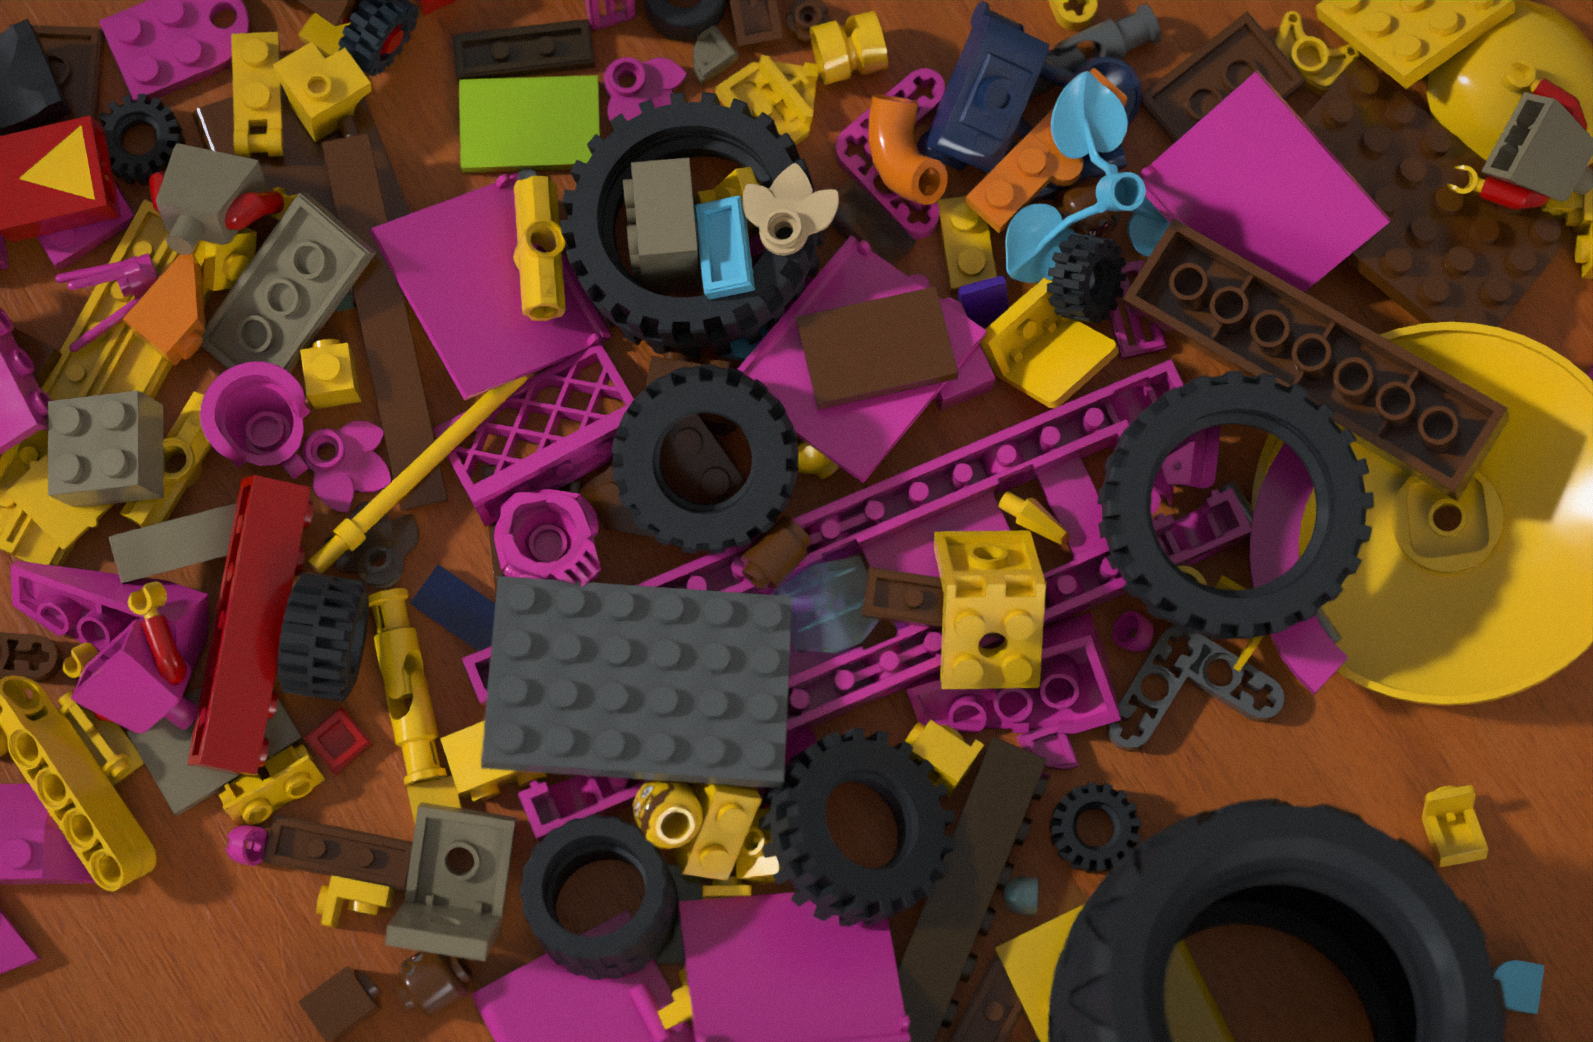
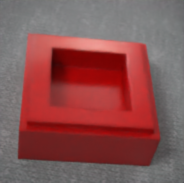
(338, 740)

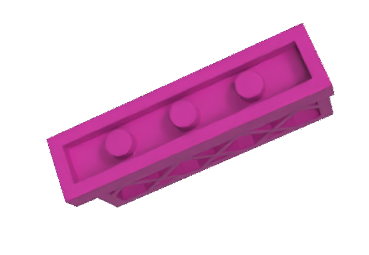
(557, 457)

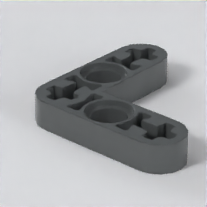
(1194, 671)

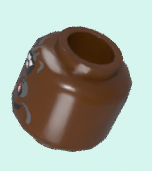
(1079, 197)
(433, 982)

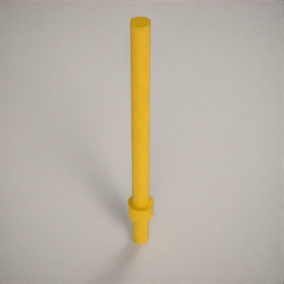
(350, 533)

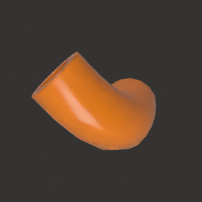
(896, 153)

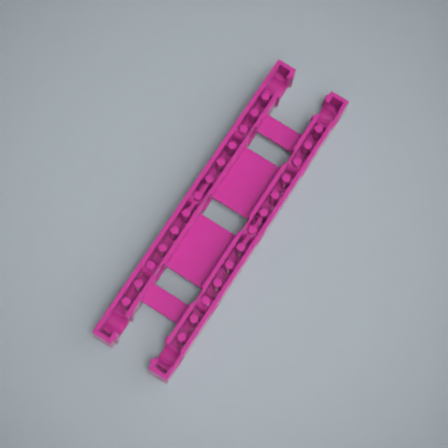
(896, 531)

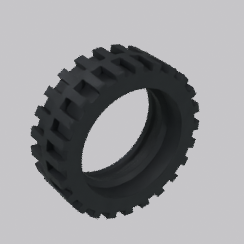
(675, 133)
(1337, 488)

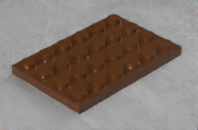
(1443, 249)

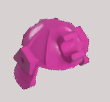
(256, 416)
(1189, 464)

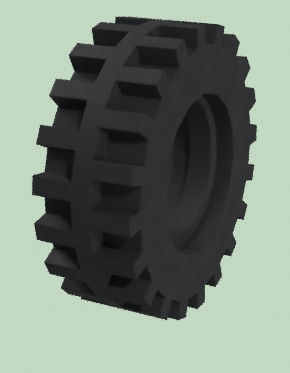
(813, 859)

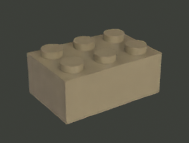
(662, 226)

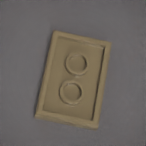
(167, 750)

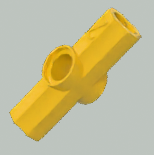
(539, 271)
(184, 438)

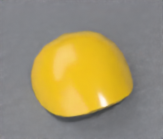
(1468, 88)

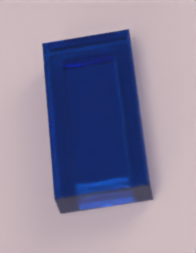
(457, 608)

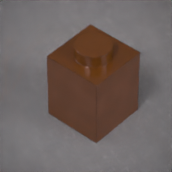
(342, 1003)

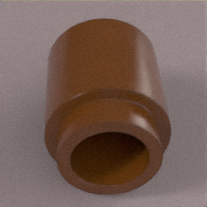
(775, 554)

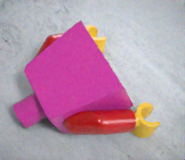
(137, 673)

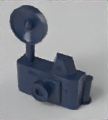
(991, 89)

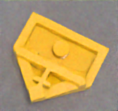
(778, 90)

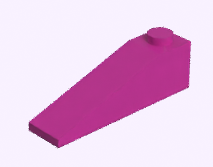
(96, 608)
(1072, 694)

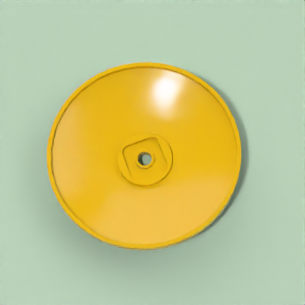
(1511, 586)

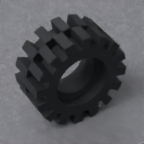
(136, 113)
(1086, 278)
(1101, 798)

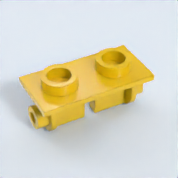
(103, 739)
(291, 776)

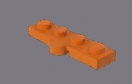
(1027, 171)

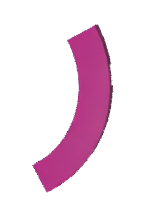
(1274, 551)

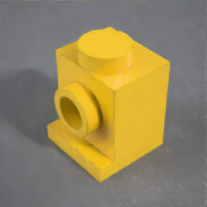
(945, 752)

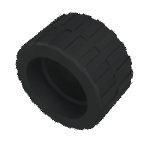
(564, 853)

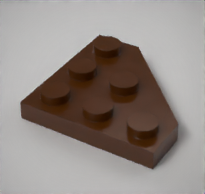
(692, 465)

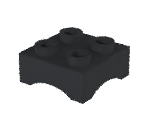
(27, 82)

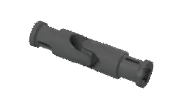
(1107, 39)

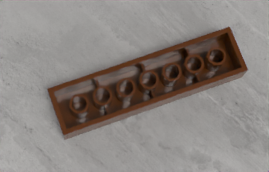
(1267, 326)

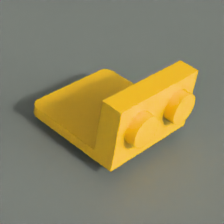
(1043, 351)

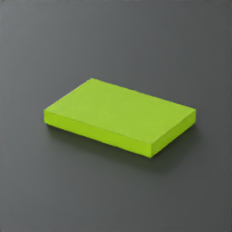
(527, 122)

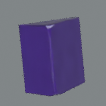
(984, 300)

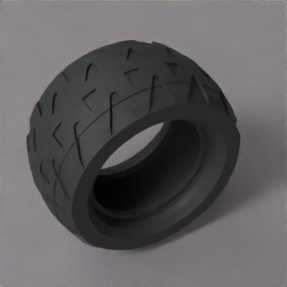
(1292, 869)

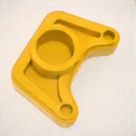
(1310, 55)

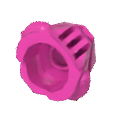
(548, 537)

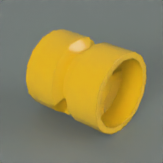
(849, 47)

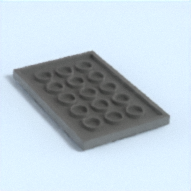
(638, 682)

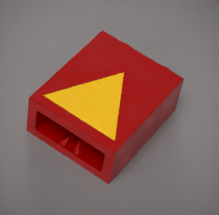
(55, 179)

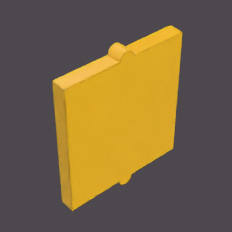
(58, 520)

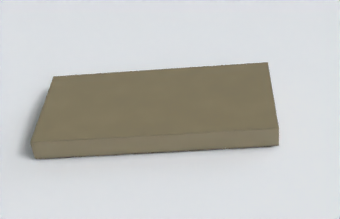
(288, 288)

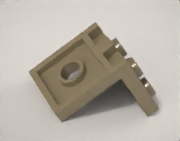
(451, 908)

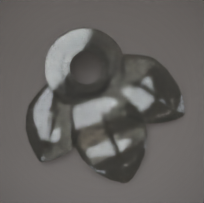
(383, 540)

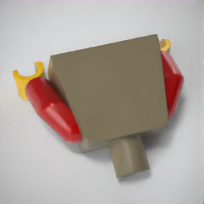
(1539, 151)
(211, 196)

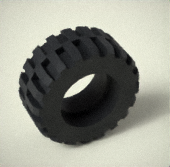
(694, 524)

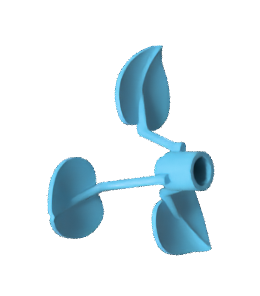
(1083, 122)

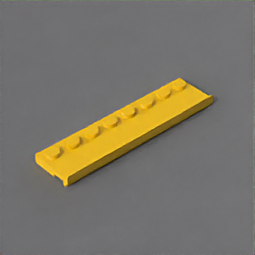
(107, 365)

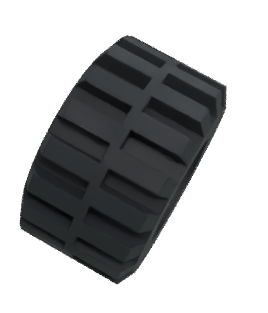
(323, 636)

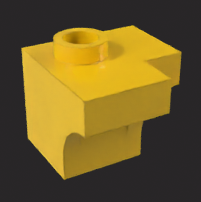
(321, 88)

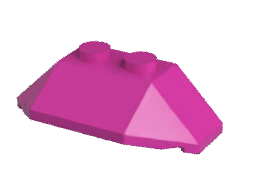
(33, 844)

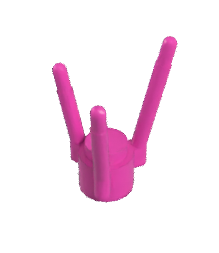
(133, 276)

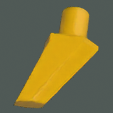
(1034, 517)

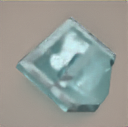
(828, 606)

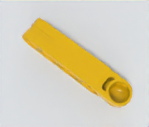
(73, 786)

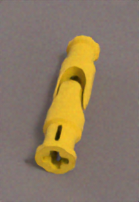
(404, 679)

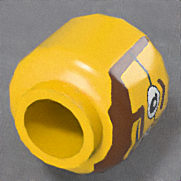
(667, 813)

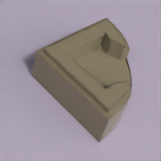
(712, 55)

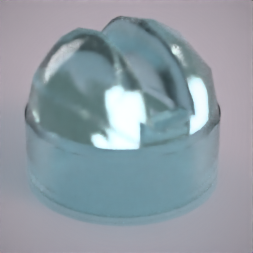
(1022, 895)

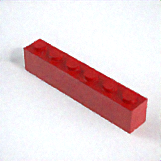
(248, 625)

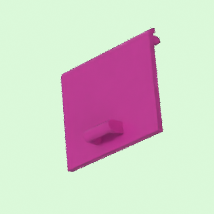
(1264, 187)
(467, 290)
(861, 431)
(784, 976)
(556, 1006)

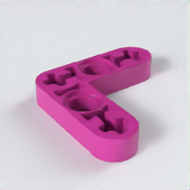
(858, 133)

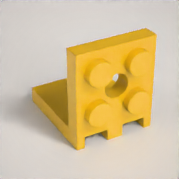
(990, 587)

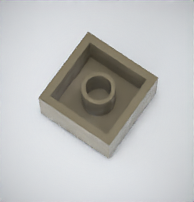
(105, 449)

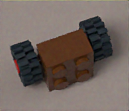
(375, 28)

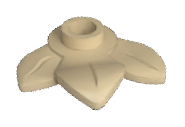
(791, 205)

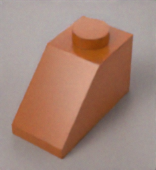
(172, 311)

